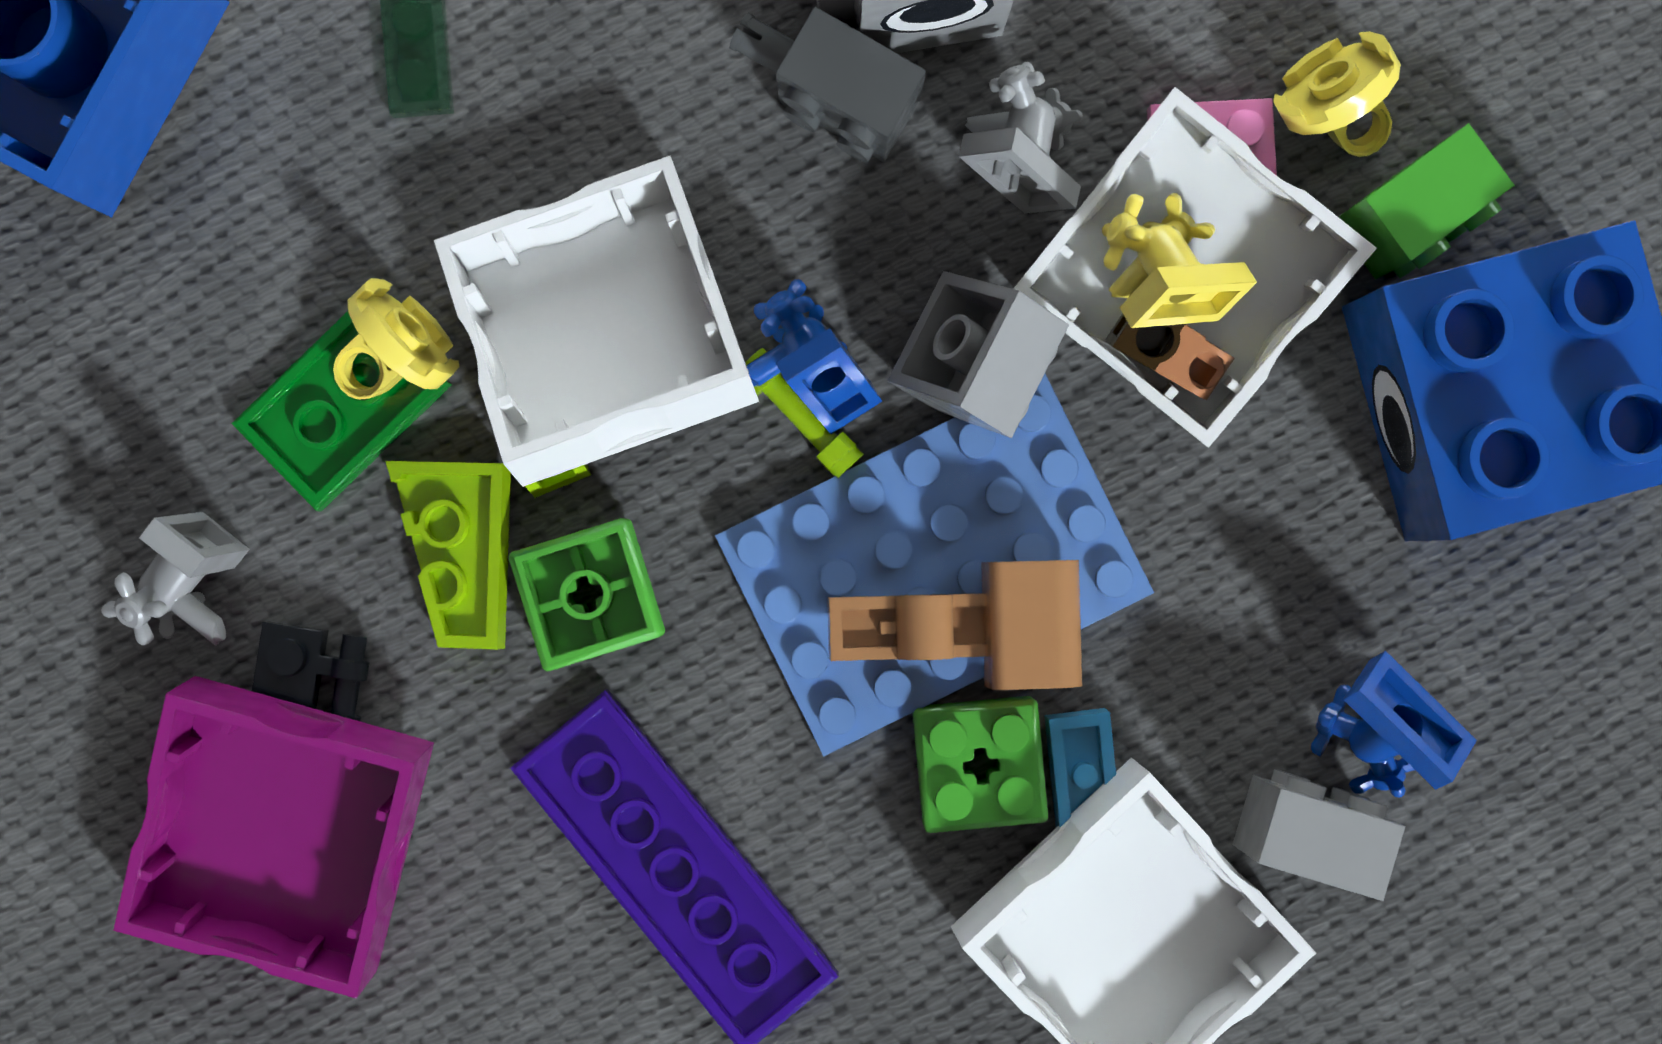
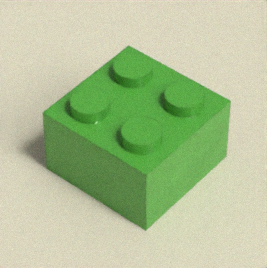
(1428, 201)

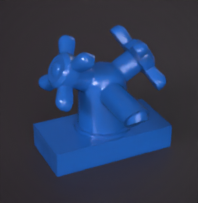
(811, 359)
(1395, 721)

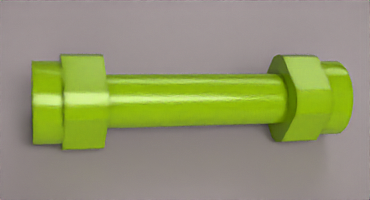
(836, 451)

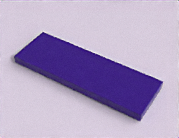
(675, 871)

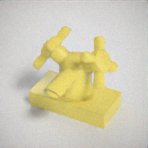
(1166, 278)

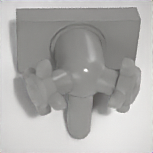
(1015, 145)

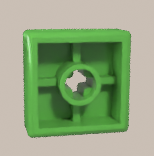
(551, 574)
(1010, 792)

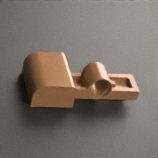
(1020, 624)

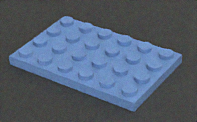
(922, 527)

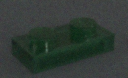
(416, 57)

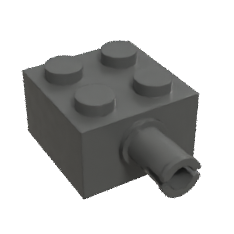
(837, 81)

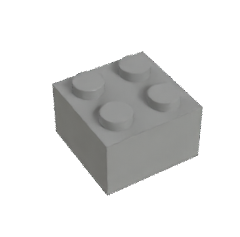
(979, 352)
(1319, 837)

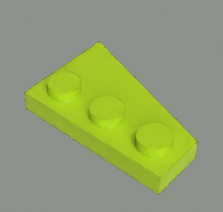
(461, 544)

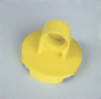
(1340, 86)
(399, 337)

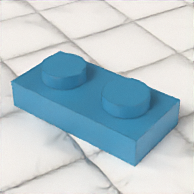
(1078, 757)

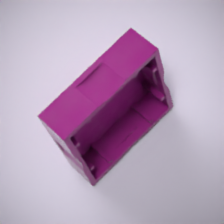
(273, 835)

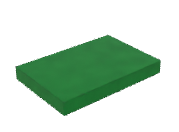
(319, 432)

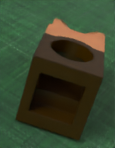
(1174, 353)

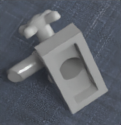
(186, 551)

